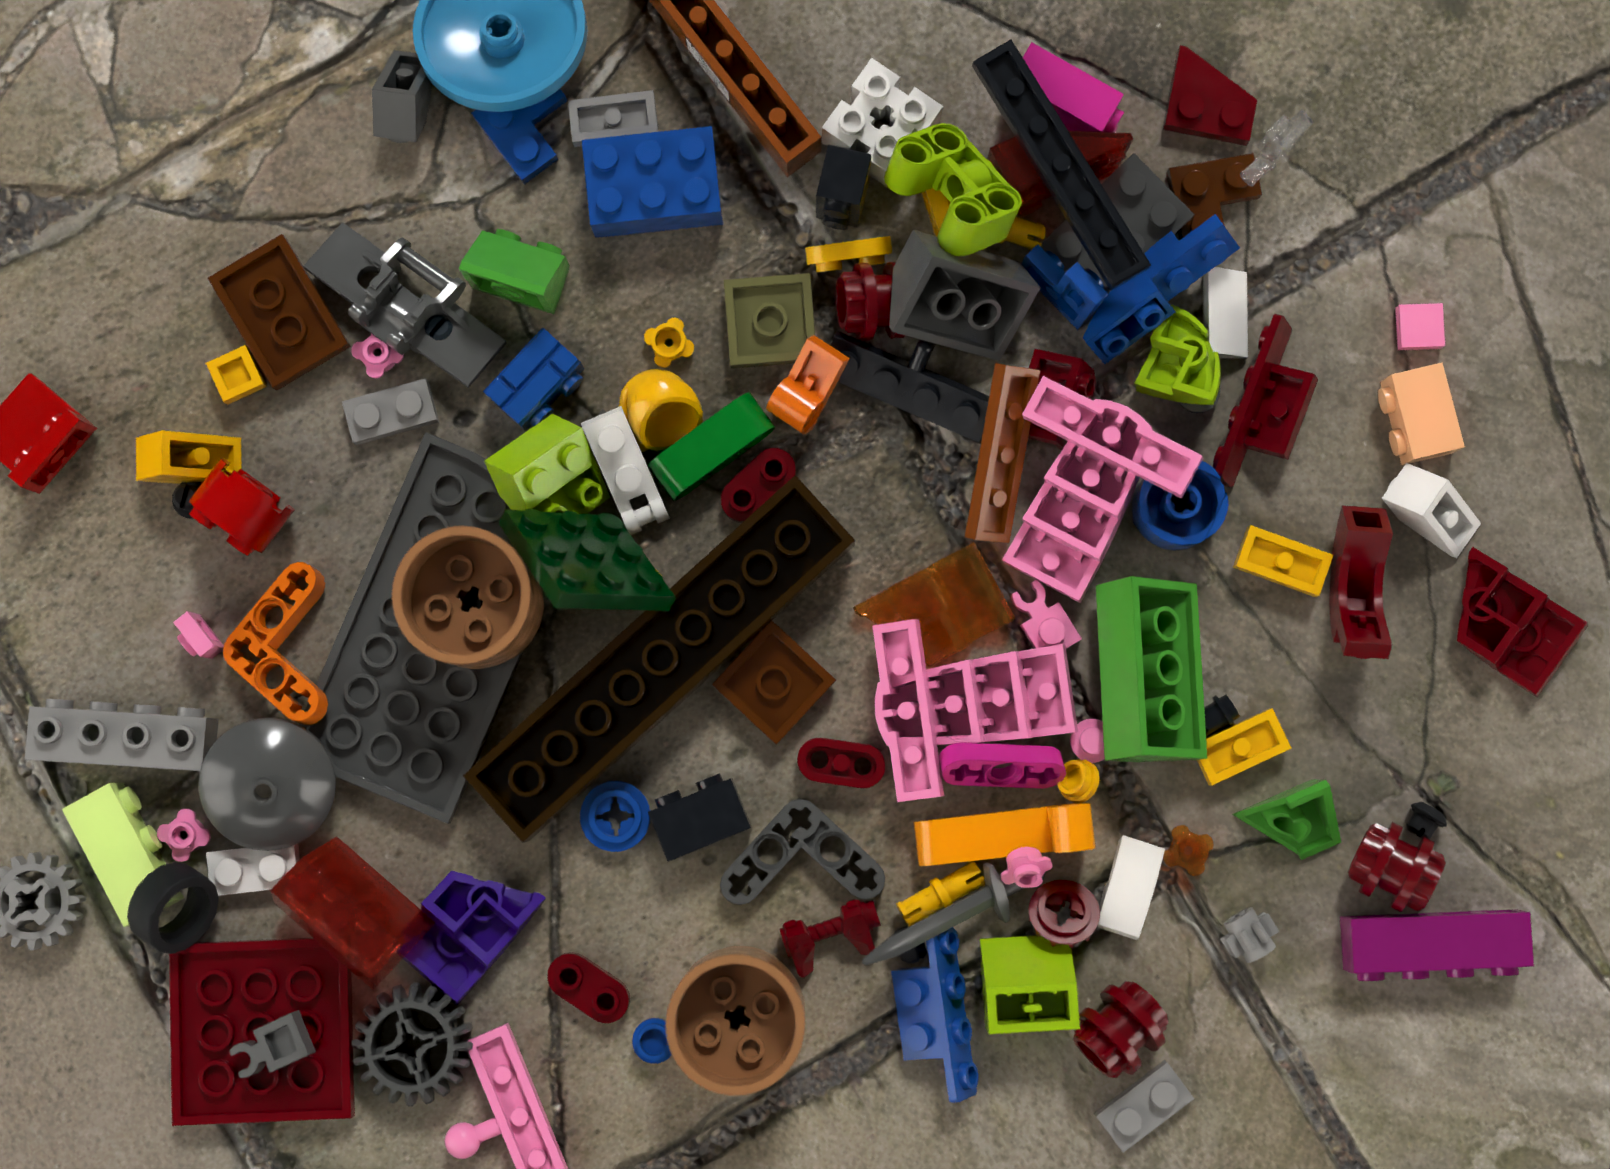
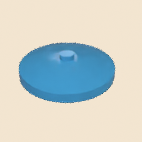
(499, 50)

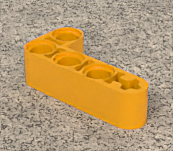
(998, 833)

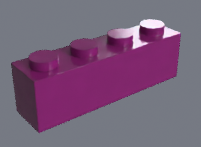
(1436, 942)

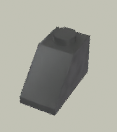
(401, 99)

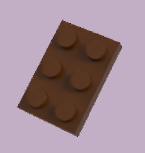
(279, 312)

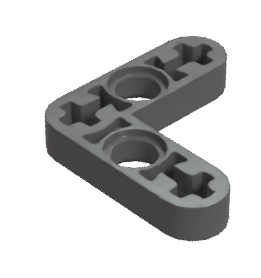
(810, 842)

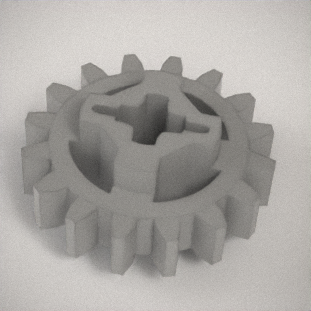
(17, 901)

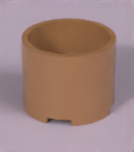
(432, 592)
(727, 1056)

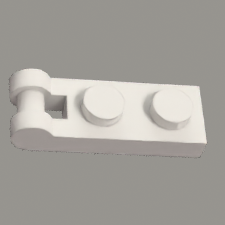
(624, 468)

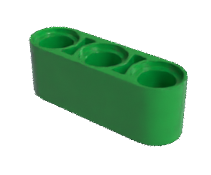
(711, 446)

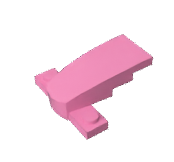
(1089, 484)
(962, 703)

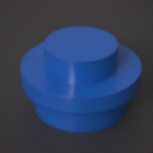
(651, 1041)

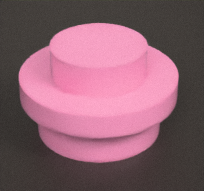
(1088, 741)

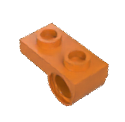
(810, 383)

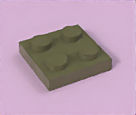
(768, 319)

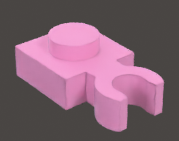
(1046, 625)

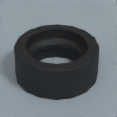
(156, 892)

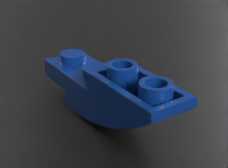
(1143, 301)

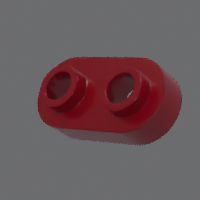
(757, 483)
(841, 762)
(590, 983)

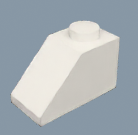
(1432, 508)

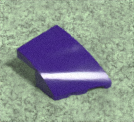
(470, 930)

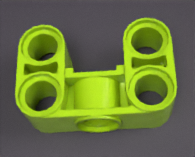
(980, 198)

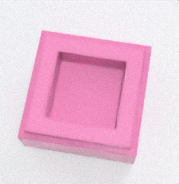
(1420, 326)

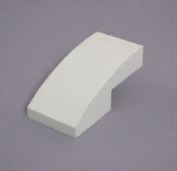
(1130, 887)

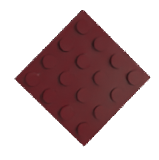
(228, 992)

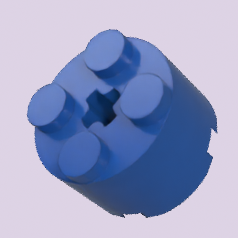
(1171, 530)

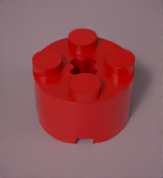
(239, 507)

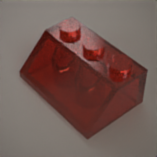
(351, 910)

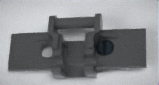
(396, 315)

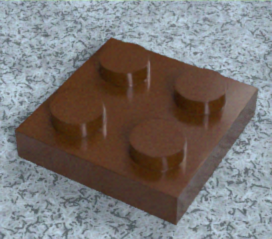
(774, 682)

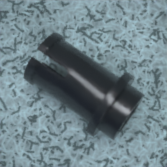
(1219, 714)

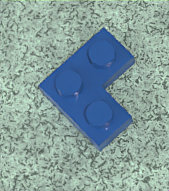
(519, 139)
(1072, 292)

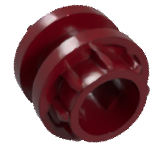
(865, 301)
(1397, 867)
(1121, 1029)

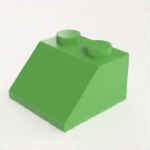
(516, 270)

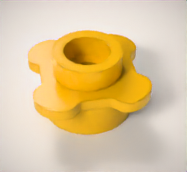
(671, 330)

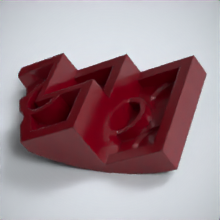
(1514, 624)

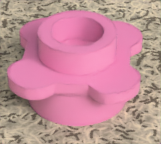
(375, 364)
(197, 835)
(1026, 867)

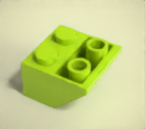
(549, 470)
(1028, 985)

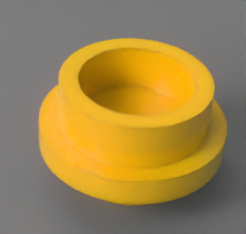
(1080, 781)

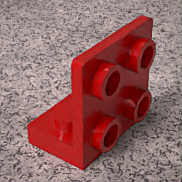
(39, 433)

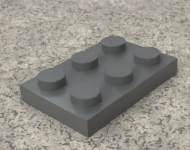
(1142, 202)

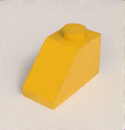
(183, 456)

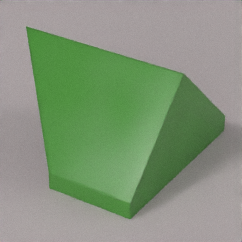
(1297, 818)

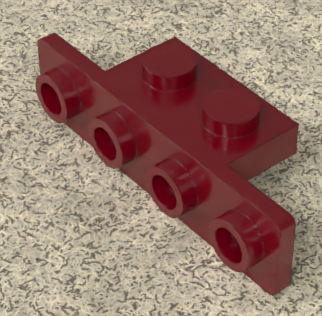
(1270, 406)

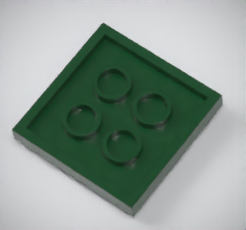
(586, 561)

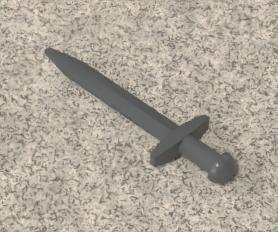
(994, 895)

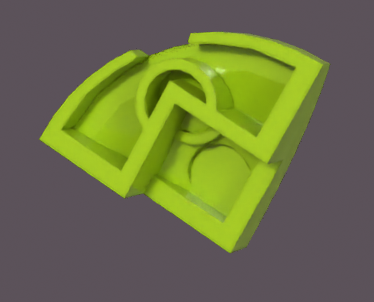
(1181, 362)

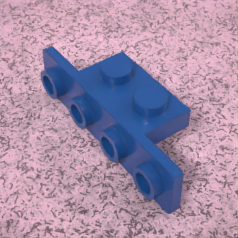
(934, 1015)

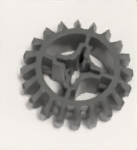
(416, 1063)

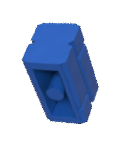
(535, 380)

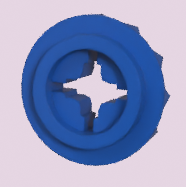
(602, 832)

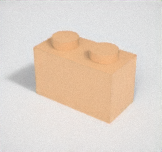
(1420, 414)

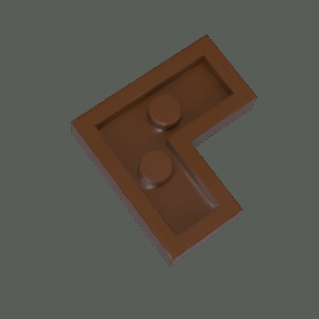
(1211, 185)

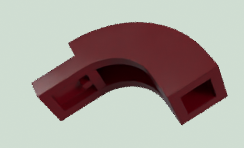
(1357, 582)

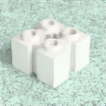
(874, 98)

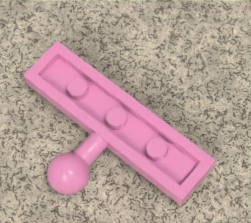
(514, 1105)

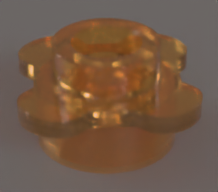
(1200, 847)

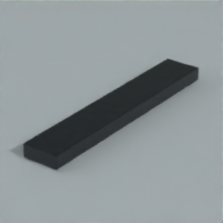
(1061, 165)

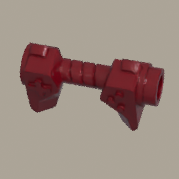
(854, 922)

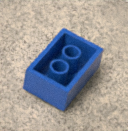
(652, 182)

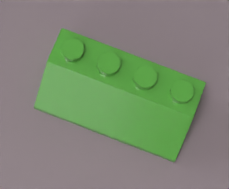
(1150, 670)

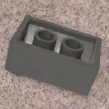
(958, 300)

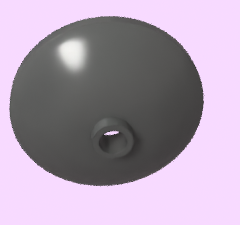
(274, 755)

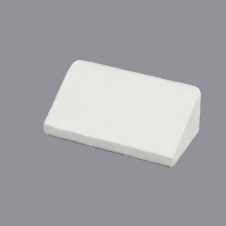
(1226, 311)

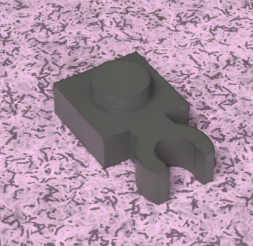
(276, 1045)

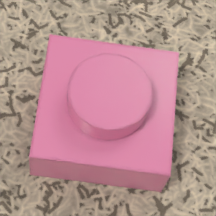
(197, 636)

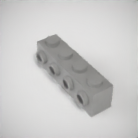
(119, 738)

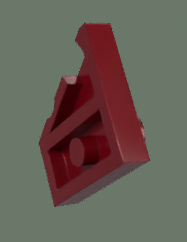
(1207, 102)

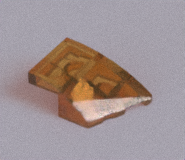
(950, 598)

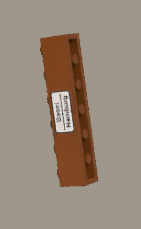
(743, 81)

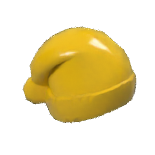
(660, 408)

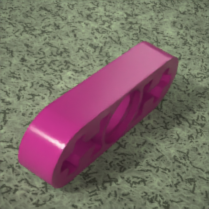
(974, 762)

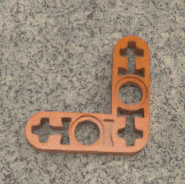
(265, 641)

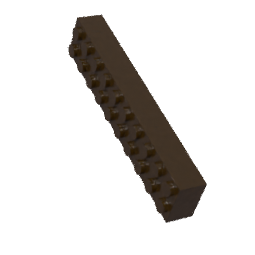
(659, 660)

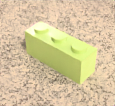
(116, 842)

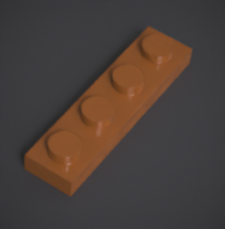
(1001, 454)

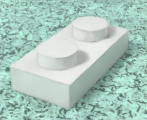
(249, 869)

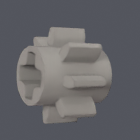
(1249, 935)

